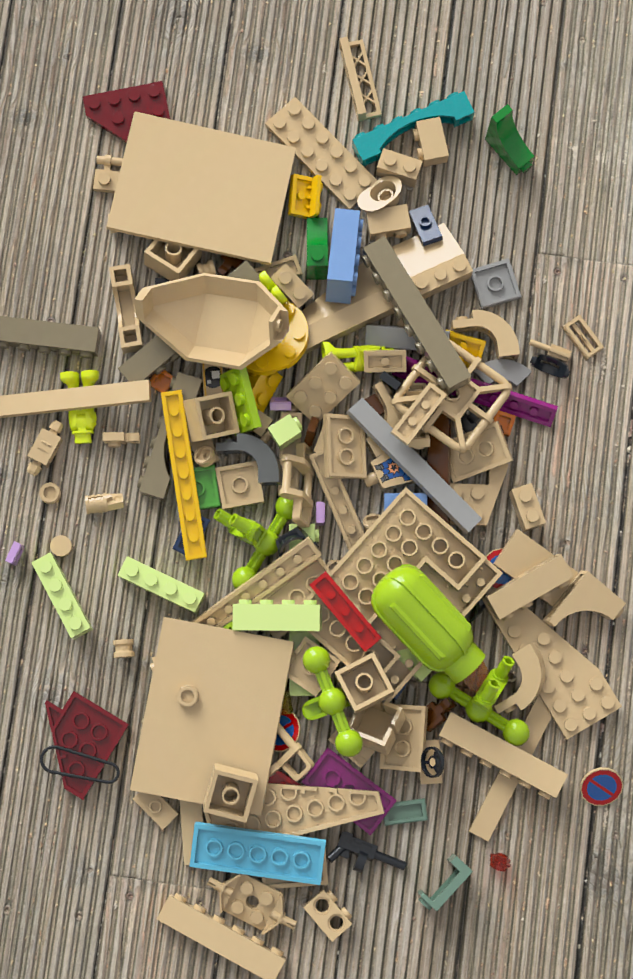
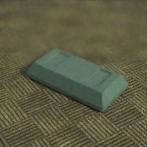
(406, 812)

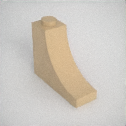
(585, 594)

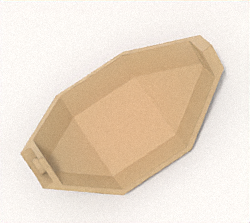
(214, 318)

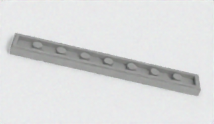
(414, 466)

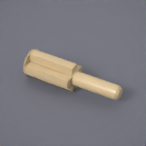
(553, 350)

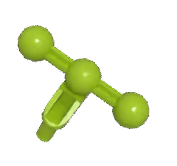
(255, 535)
(330, 702)
(480, 706)

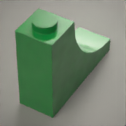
(507, 142)
(317, 249)

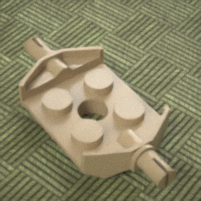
(265, 914)

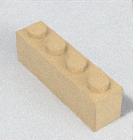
(528, 587)

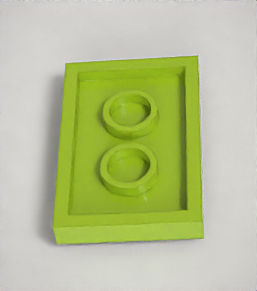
(244, 401)

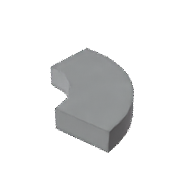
(511, 370)

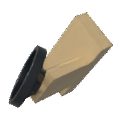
(432, 763)

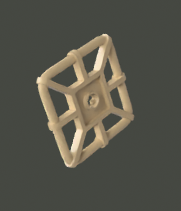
(457, 407)

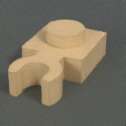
(115, 439)

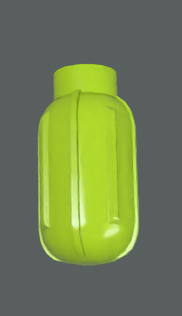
(426, 622)

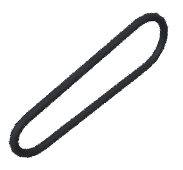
(83, 755)

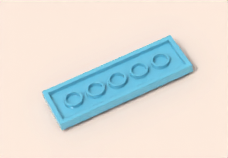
(257, 853)

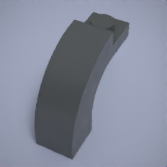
(268, 464)

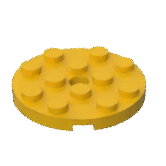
(289, 350)

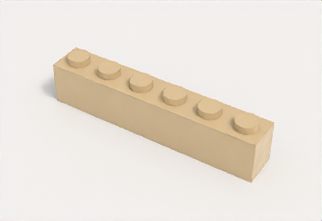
(502, 755)
(221, 938)

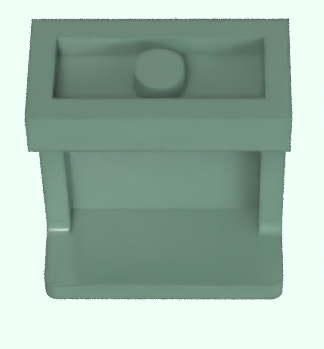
(448, 887)

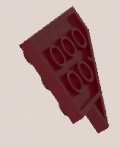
(116, 108)
(87, 730)

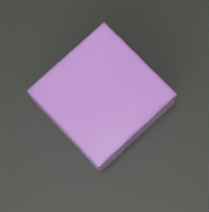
(280, 403)
(320, 513)
(15, 553)

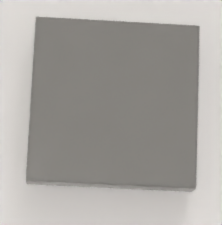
(495, 284)

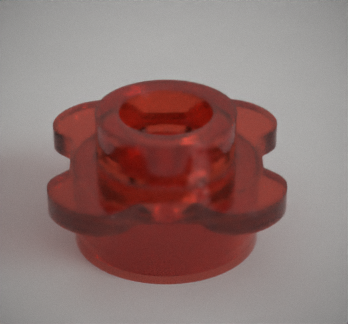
(500, 862)

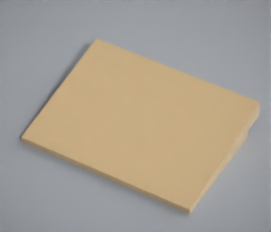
(201, 188)
(403, 535)
(234, 720)

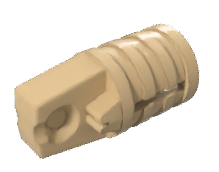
(103, 503)

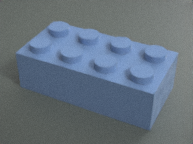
(344, 256)

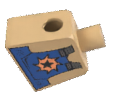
(386, 474)

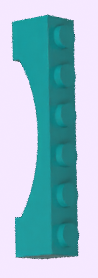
(452, 110)

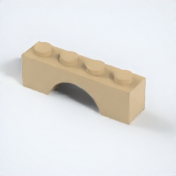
(124, 295)

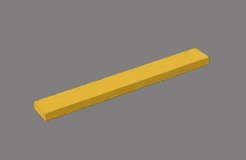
(183, 475)

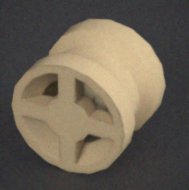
(206, 268)
(123, 648)

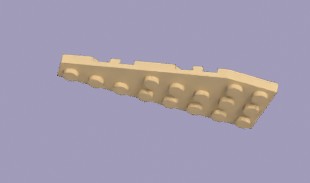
(572, 684)
(307, 809)

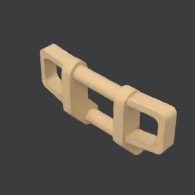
(300, 498)
(295, 748)

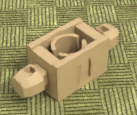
(45, 448)

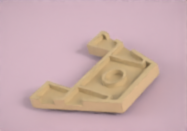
(481, 496)

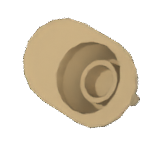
(381, 194)

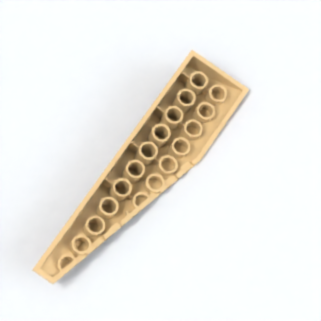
(430, 268)

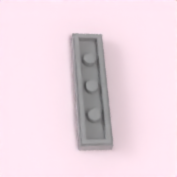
(390, 337)

